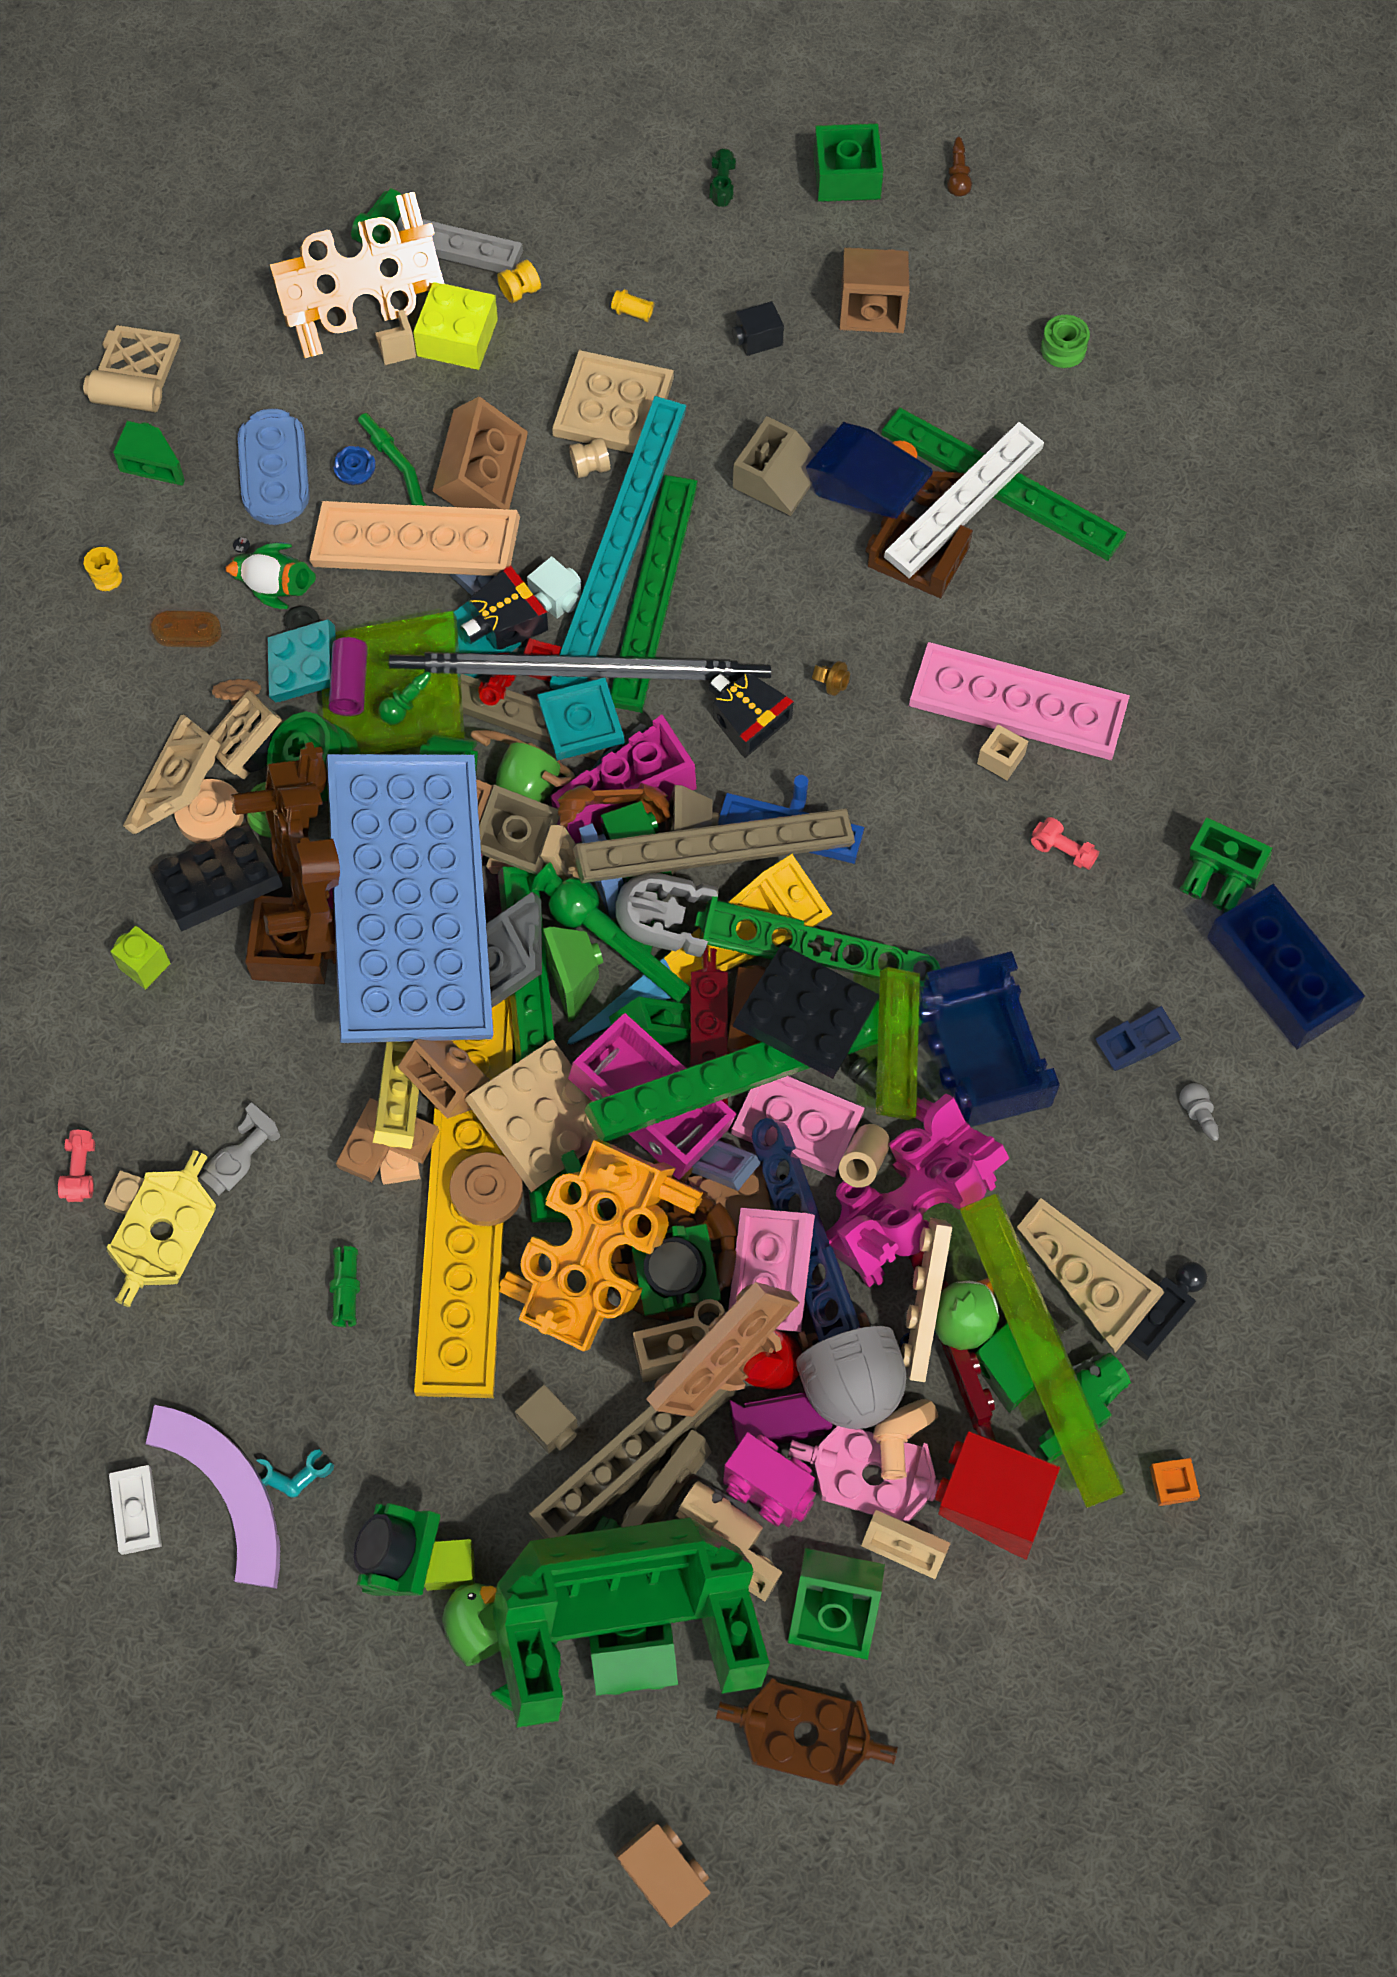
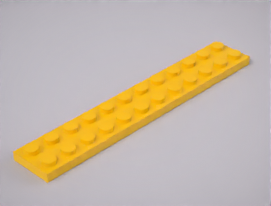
(459, 1257)

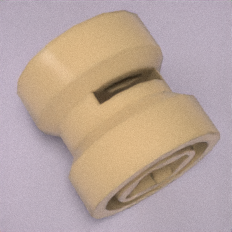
(589, 457)

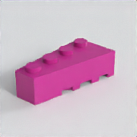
(648, 758)

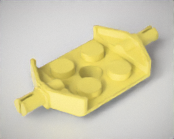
(166, 1198)

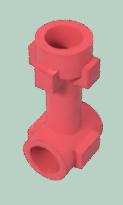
(1050, 834)
(77, 1185)

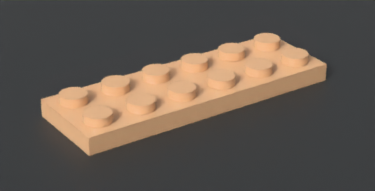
(414, 538)

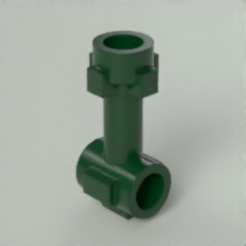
(721, 188)

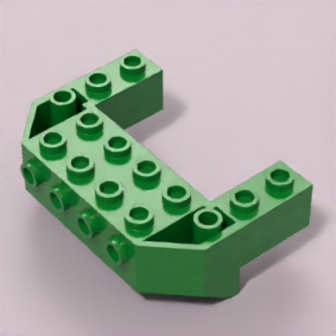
(620, 1584)

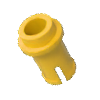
(632, 305)

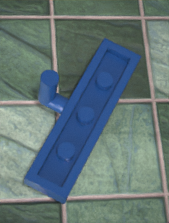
(743, 809)

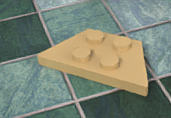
(175, 775)

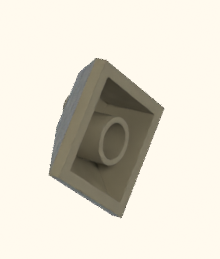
(689, 811)
(515, 829)

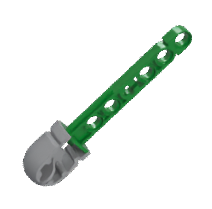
(720, 922)

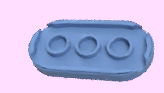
(273, 467)

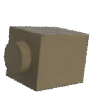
(547, 1420)

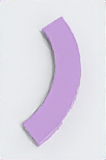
(238, 1484)

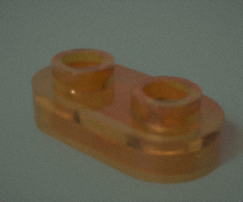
(185, 629)

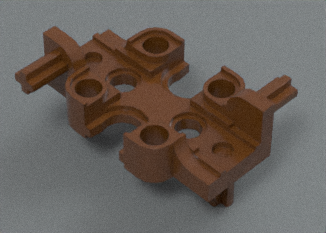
(314, 866)

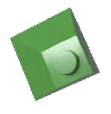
(573, 966)

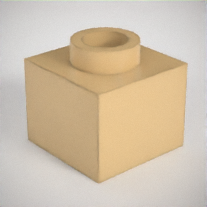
(1002, 752)

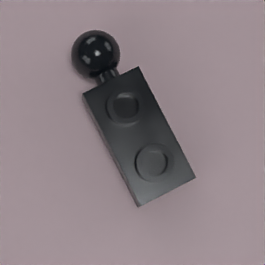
(1168, 1309)

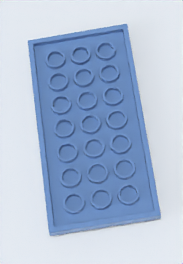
(408, 898)

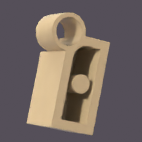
(662, 1347)

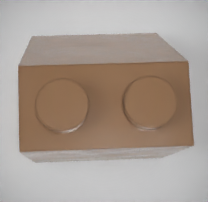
(874, 290)

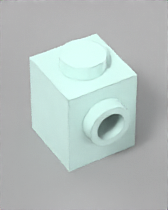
(555, 587)

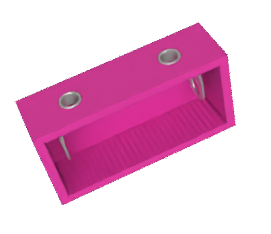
(630, 1057)

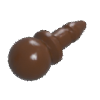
(959, 181)

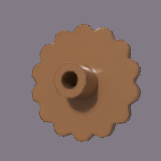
(235, 689)

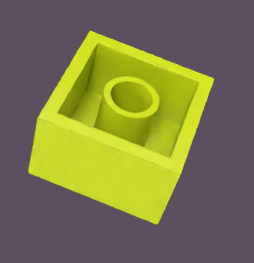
(455, 325)

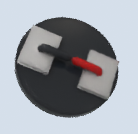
(241, 545)

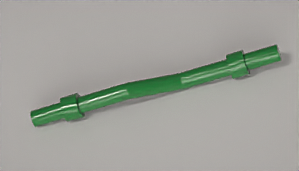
(385, 443)

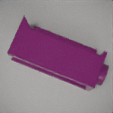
(779, 1419)

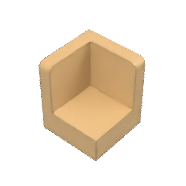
(398, 342)

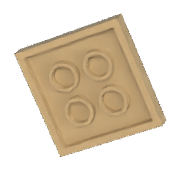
(609, 400)
(535, 1114)

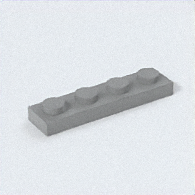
(473, 247)

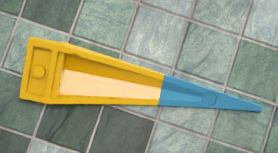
(778, 890)

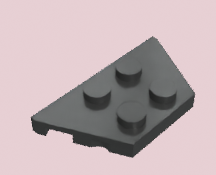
(514, 947)

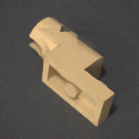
(731, 1521)

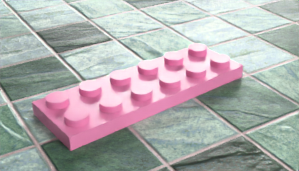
(1019, 700)

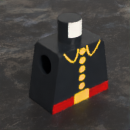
(505, 612)
(749, 711)

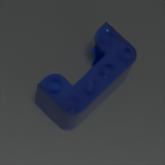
(985, 1041)

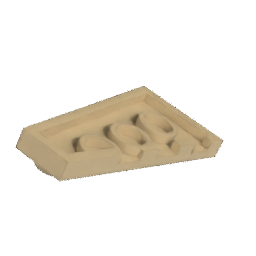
(1095, 1277)

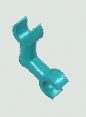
(293, 1486)

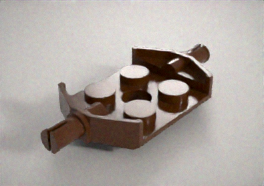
(840, 1726)

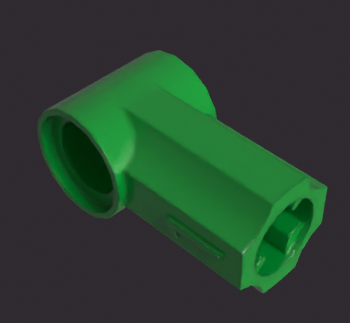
(385, 207)

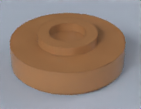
(486, 1189)

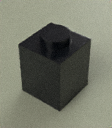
(758, 328)

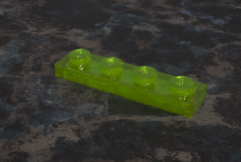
(897, 1043)

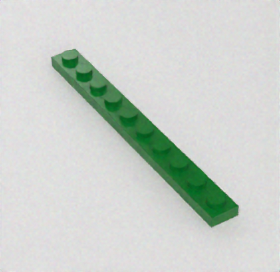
(530, 1019)
(702, 1085)

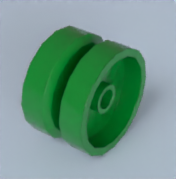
(306, 728)

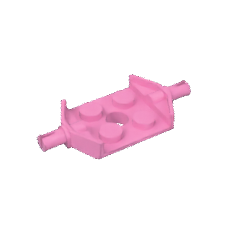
(840, 1481)

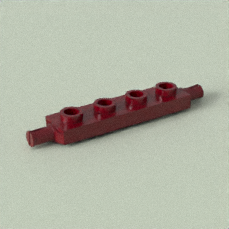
(709, 1011)
(965, 1370)

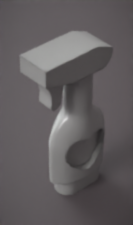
(234, 1161)

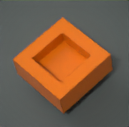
(1174, 1482)

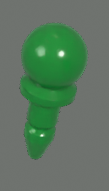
(394, 709)

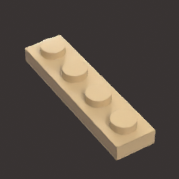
(928, 1283)

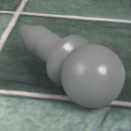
(1196, 1101)

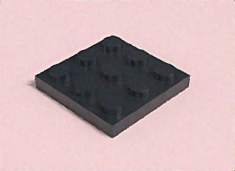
(215, 877)
(806, 1011)

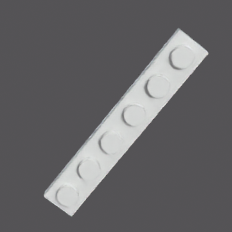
(963, 500)

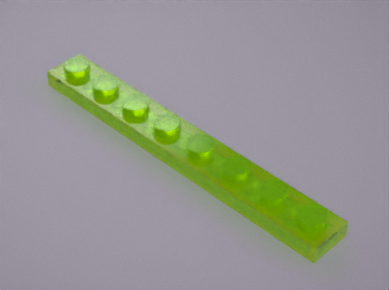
(1042, 1351)

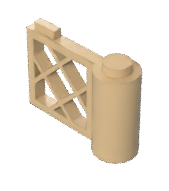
(129, 385)

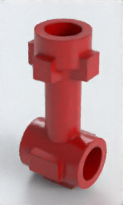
(495, 689)

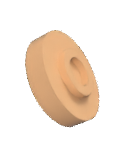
(209, 813)

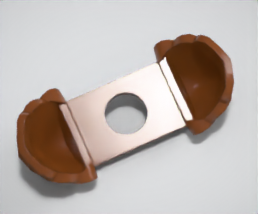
(577, 799)

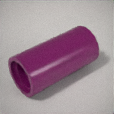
(348, 676)

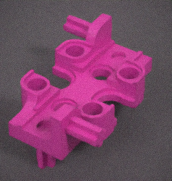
(940, 1165)

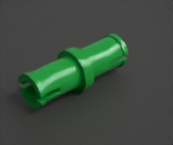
(344, 1286)

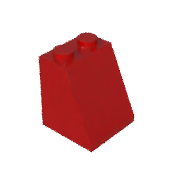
(996, 1492)

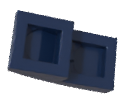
(1138, 1039)

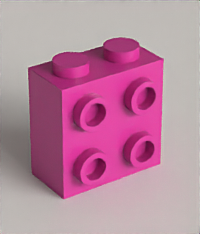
(769, 1481)

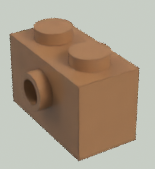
(442, 1074)
(663, 1873)

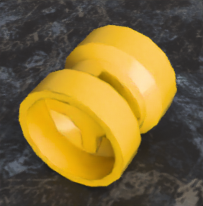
(519, 281)

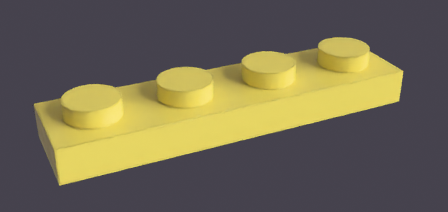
(396, 1100)

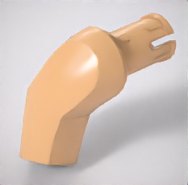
(897, 1430)

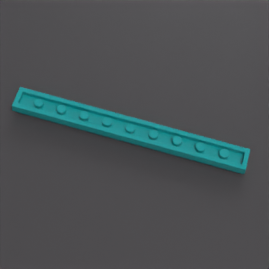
(622, 534)

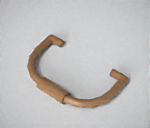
(485, 736)

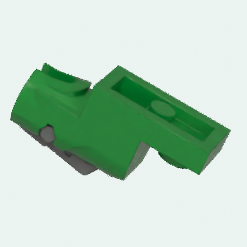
(1101, 1382)

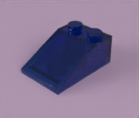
(866, 471)

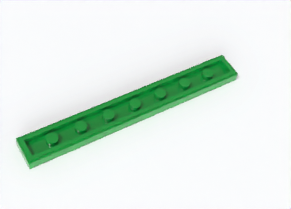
(1019, 493)
(655, 586)

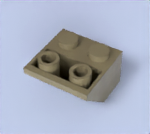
(774, 466)

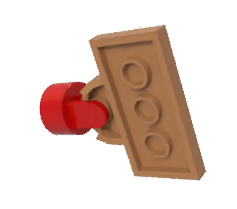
(735, 1349)

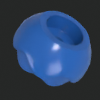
(350, 457)

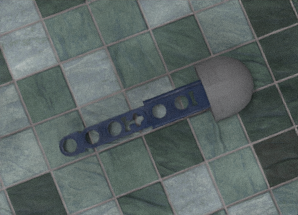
(853, 1371)

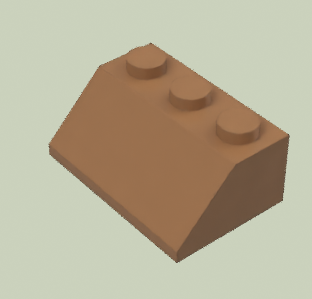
(480, 457)

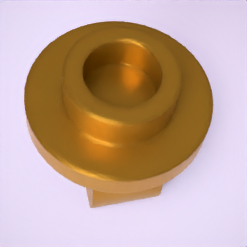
(835, 677)

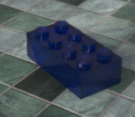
(1285, 966)

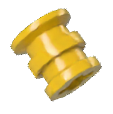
(103, 568)

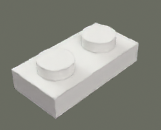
(135, 1510)

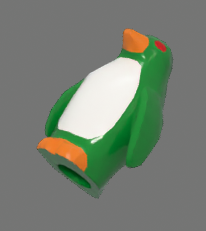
(272, 574)

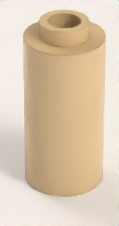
(864, 1155)

